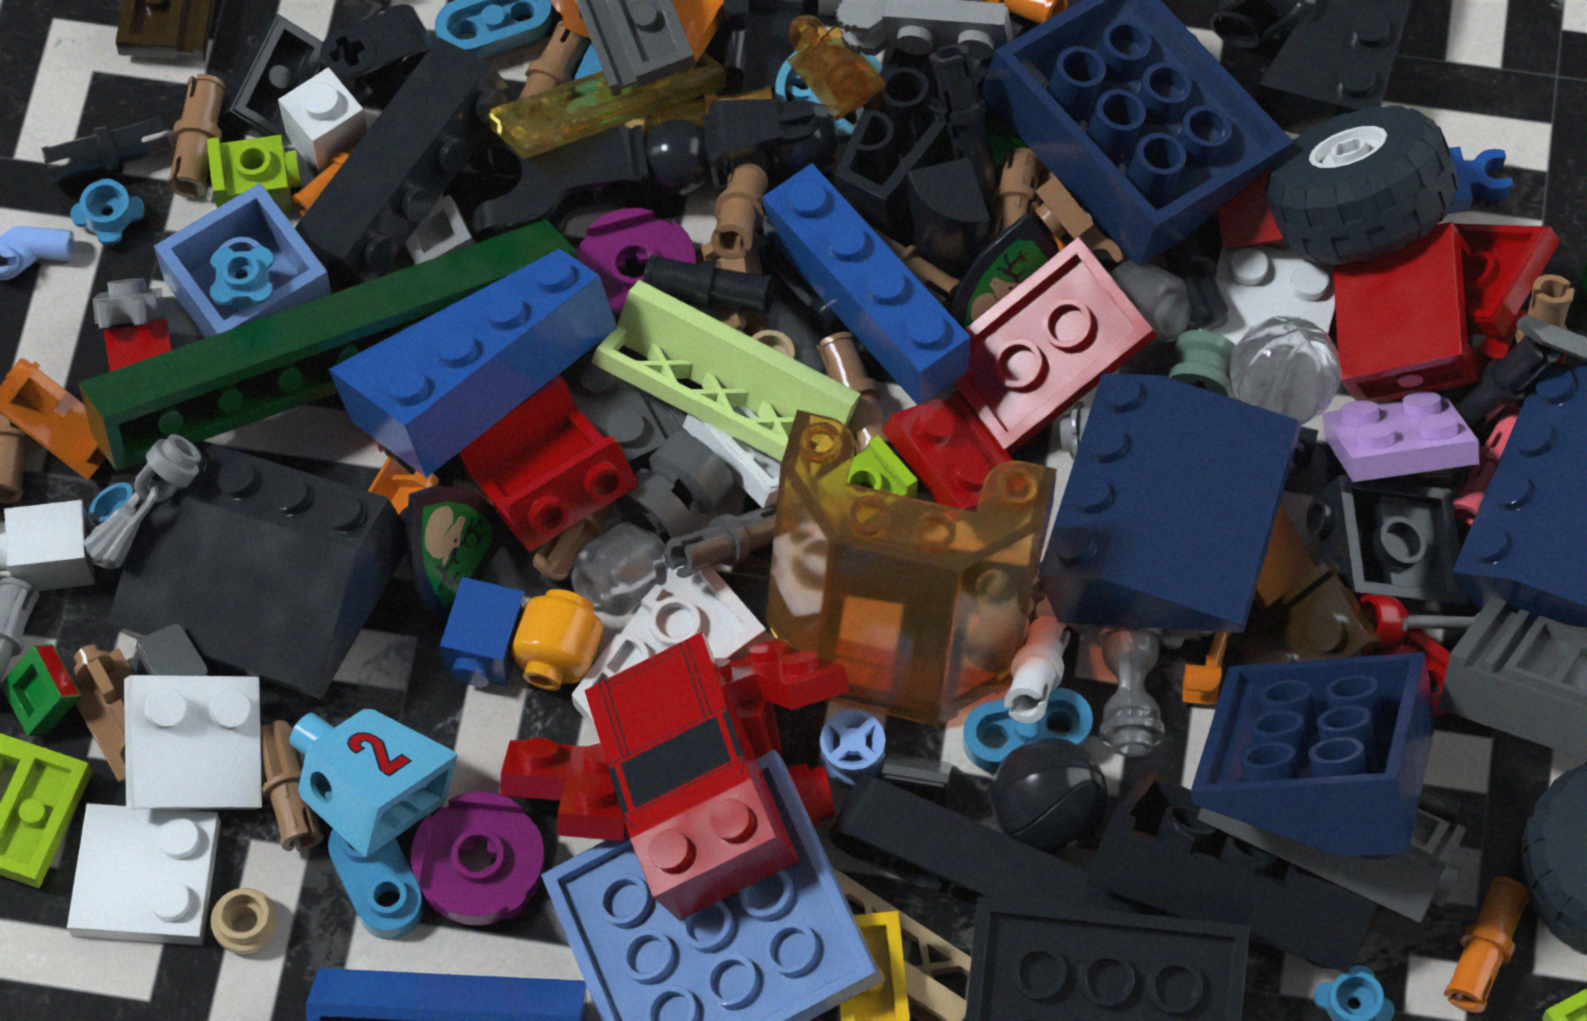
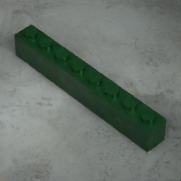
(288, 355)

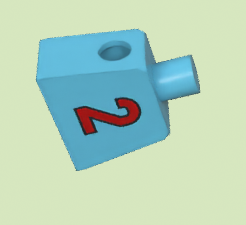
(370, 776)

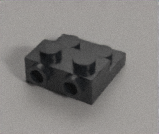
(1391, 541)

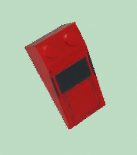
(688, 779)

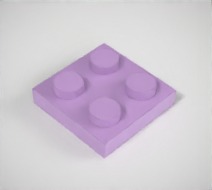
(1400, 437)

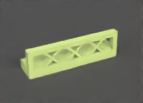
(727, 365)

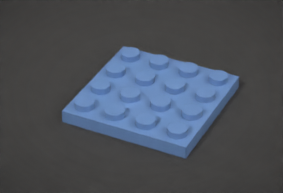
(758, 955)

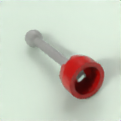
(1392, 619)

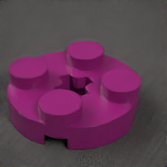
(630, 235)
(499, 889)

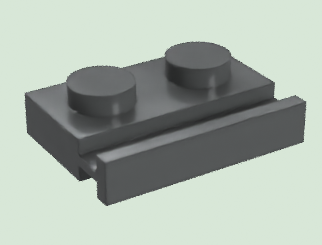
(636, 40)
(621, 409)

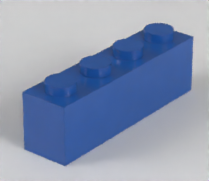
(866, 284)
(441, 997)

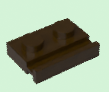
(165, 28)
(1309, 623)

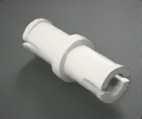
(1037, 669)

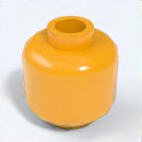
(556, 639)

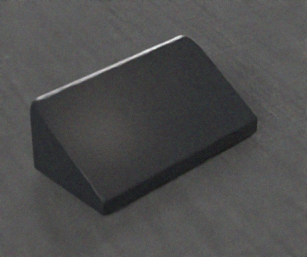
(275, 65)

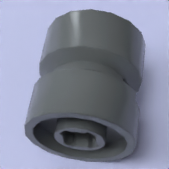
(681, 482)

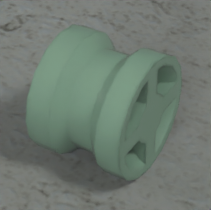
(1203, 360)

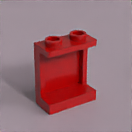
(1405, 320)
(546, 466)

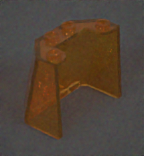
(901, 588)

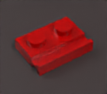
(947, 449)

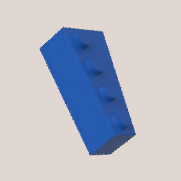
(474, 361)

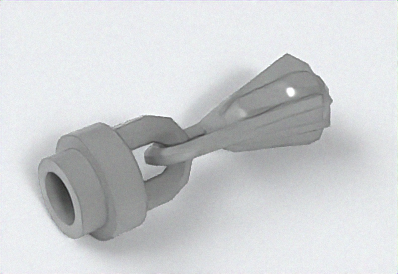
(174, 462)

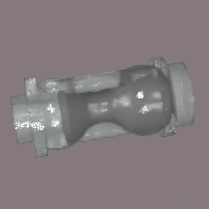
(1131, 715)

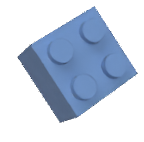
(240, 225)

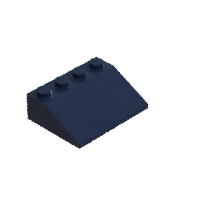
(1133, 119)
(1167, 508)
(1533, 517)
(1322, 751)

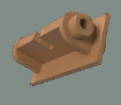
(101, 686)

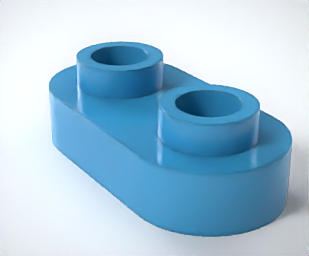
(493, 24)
(994, 719)
(370, 877)

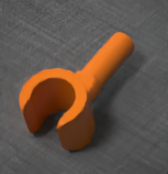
(1203, 682)

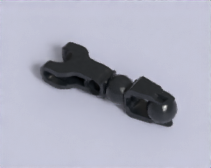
(675, 158)

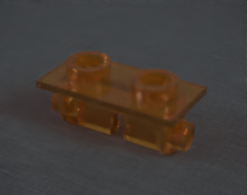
(829, 69)

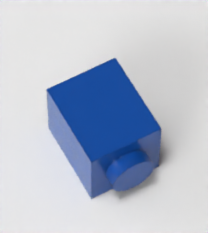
(480, 633)

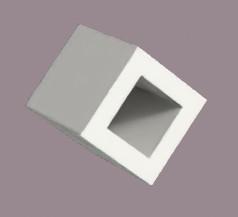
(322, 119)
(47, 545)

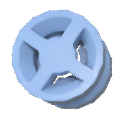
(852, 734)

